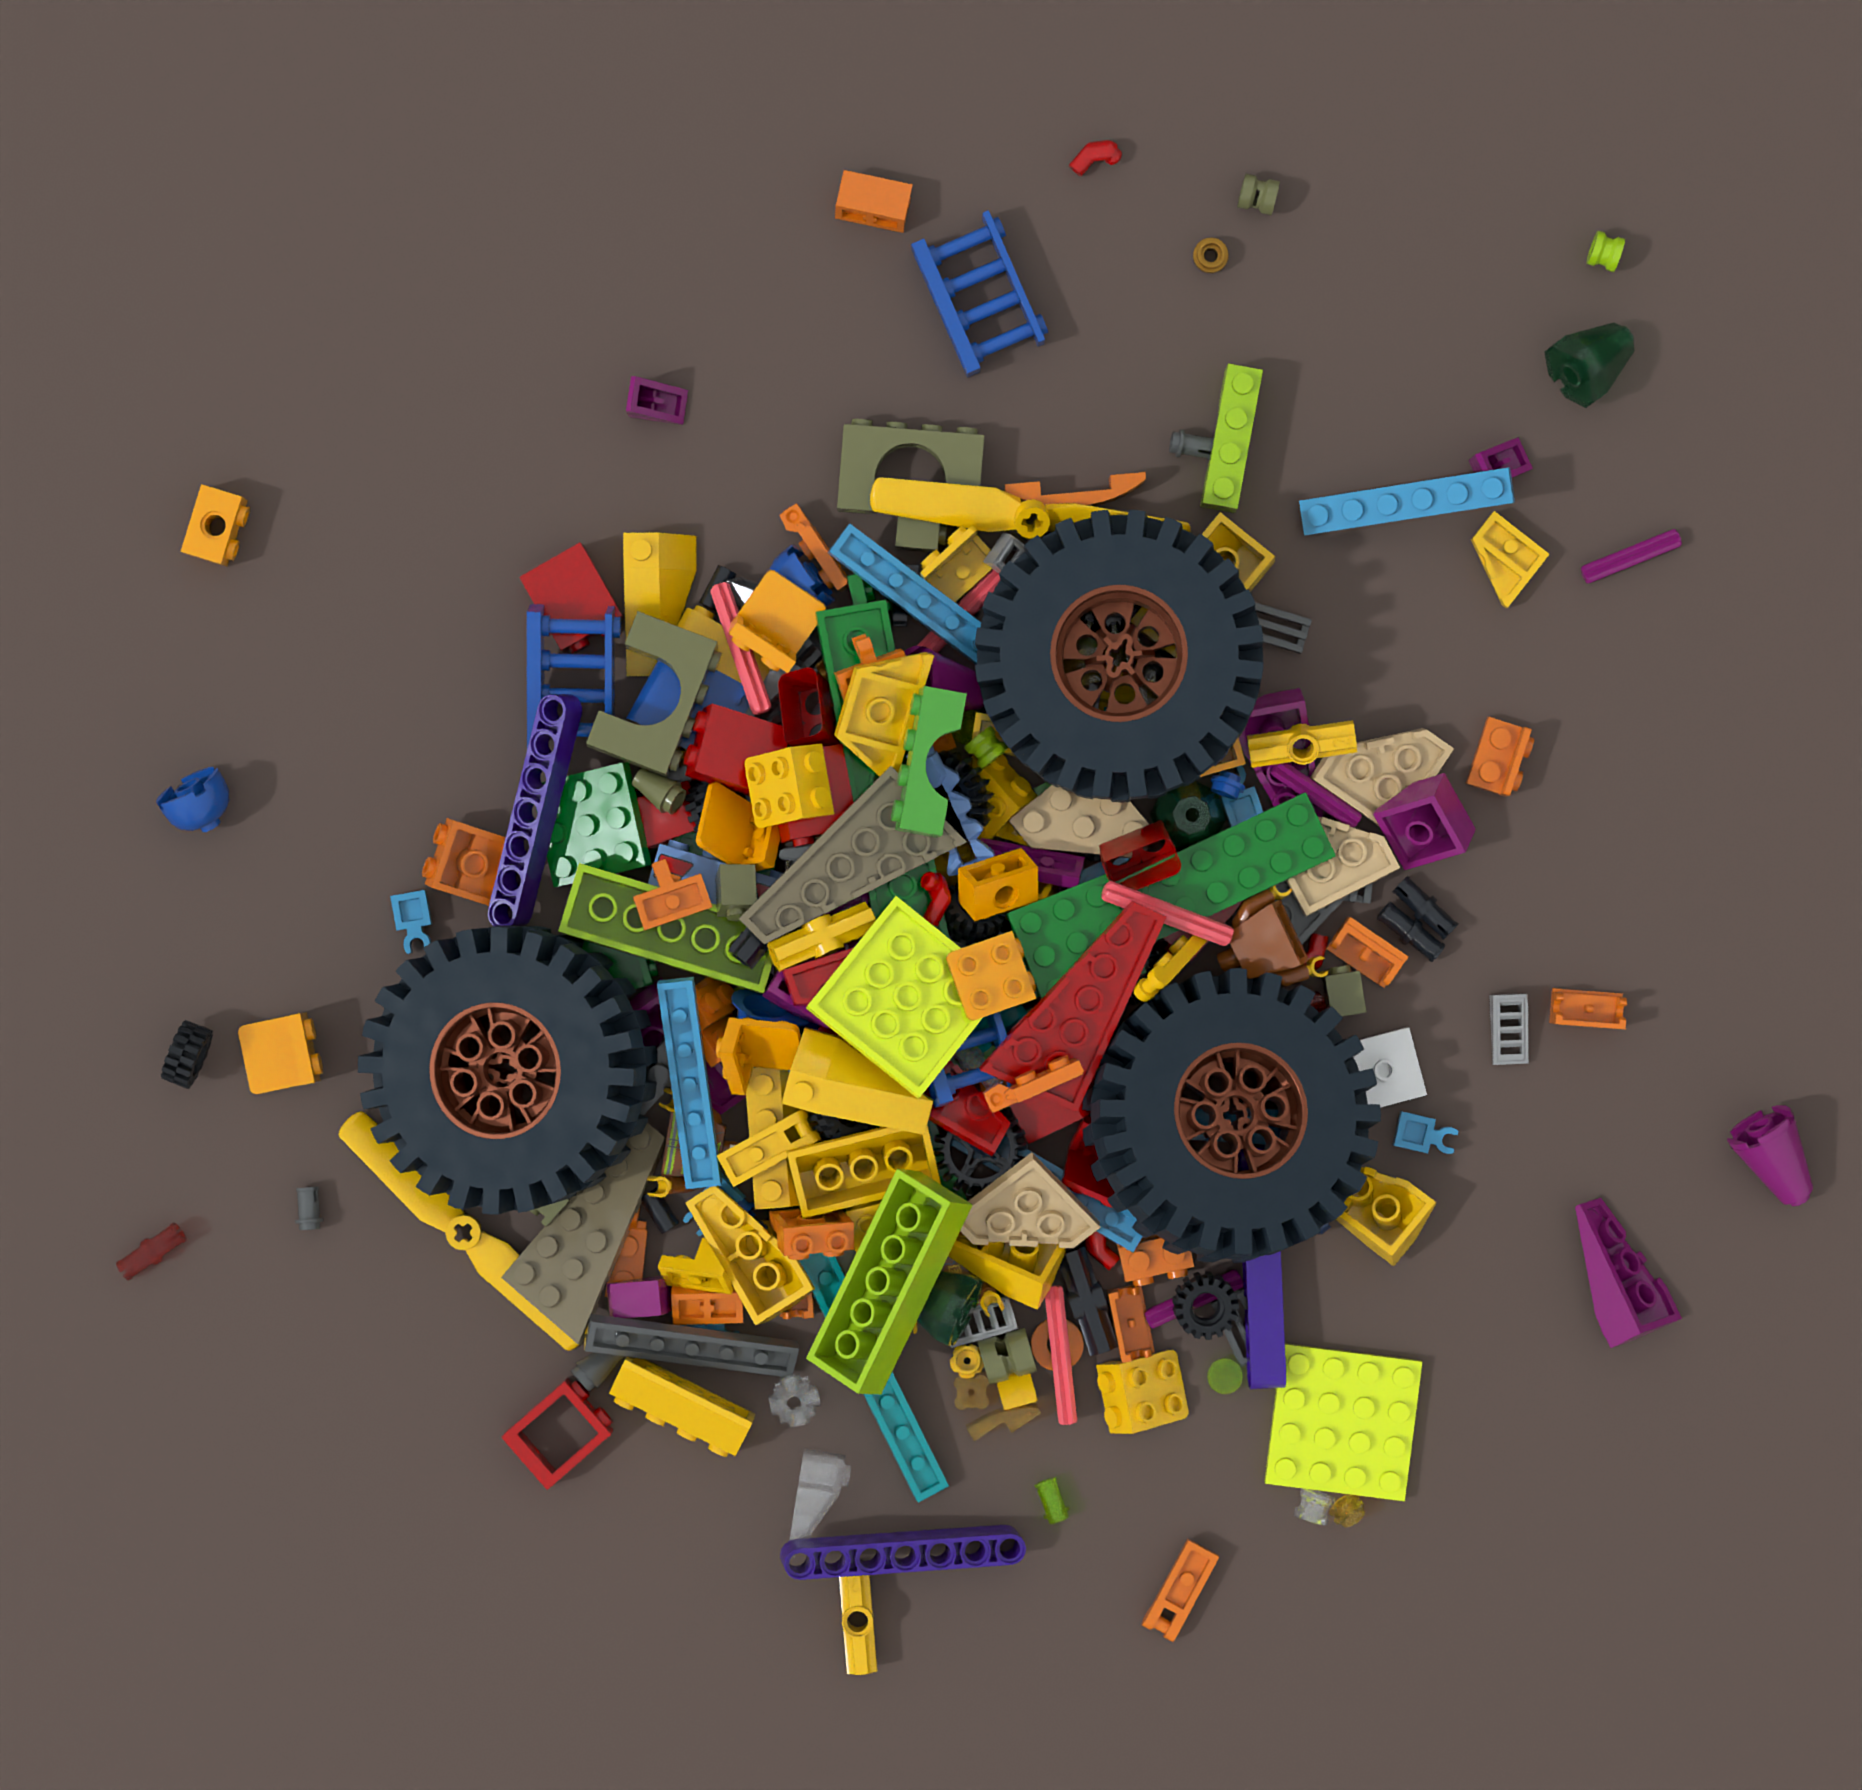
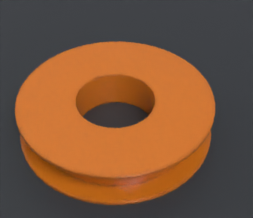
(1039, 1344)

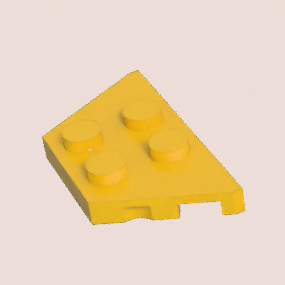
(878, 709)

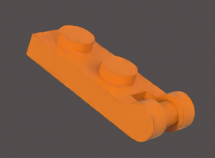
(1181, 1589)

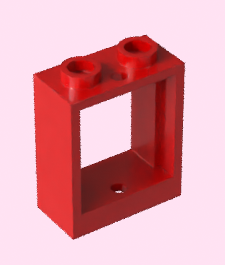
(532, 1456)

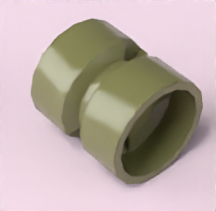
(1007, 1356)

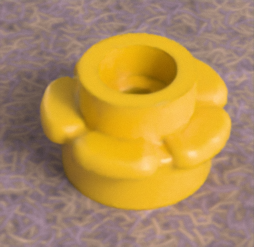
(966, 1370)

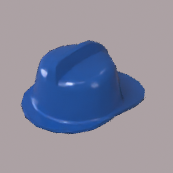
(755, 1006)

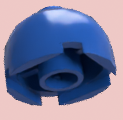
(802, 573)
(197, 801)

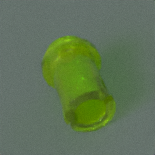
(1052, 1501)

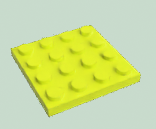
(898, 998)
(1344, 1422)

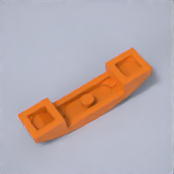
(1119, 486)

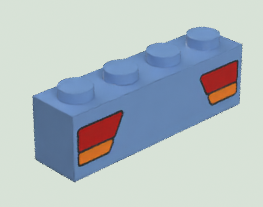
(686, 864)

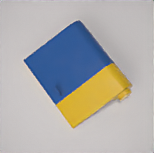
(663, 688)

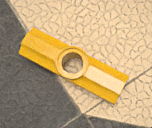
(1325, 741)
(821, 936)
(858, 1641)

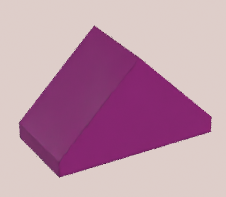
(656, 401)
(1504, 455)
(639, 1298)

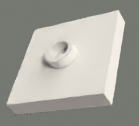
(1394, 1066)

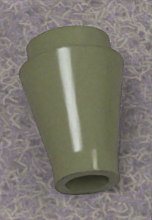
(660, 791)

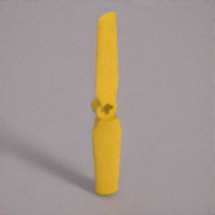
(979, 506)
(488, 1254)

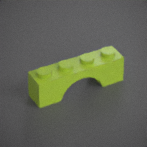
(1231, 438)

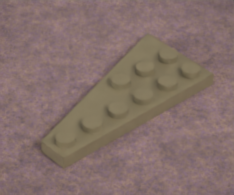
(846, 862)
(579, 1248)

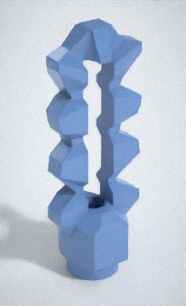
(941, 774)

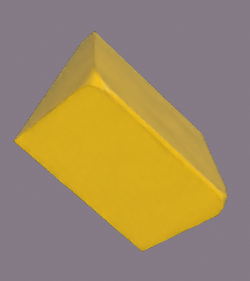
(1017, 1391)

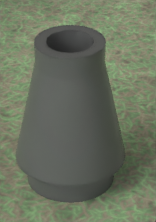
(594, 1369)

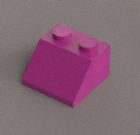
(1425, 822)

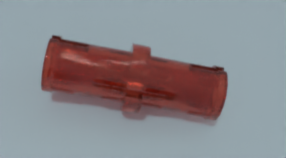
(151, 1251)

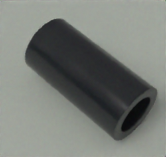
(720, 575)
(659, 1212)

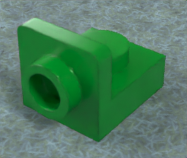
(862, 592)

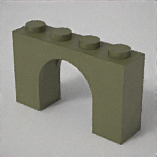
(868, 445)
(657, 745)

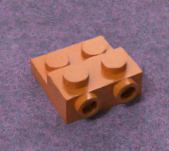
(464, 861)
(714, 1011)
(823, 1233)
(1152, 1260)

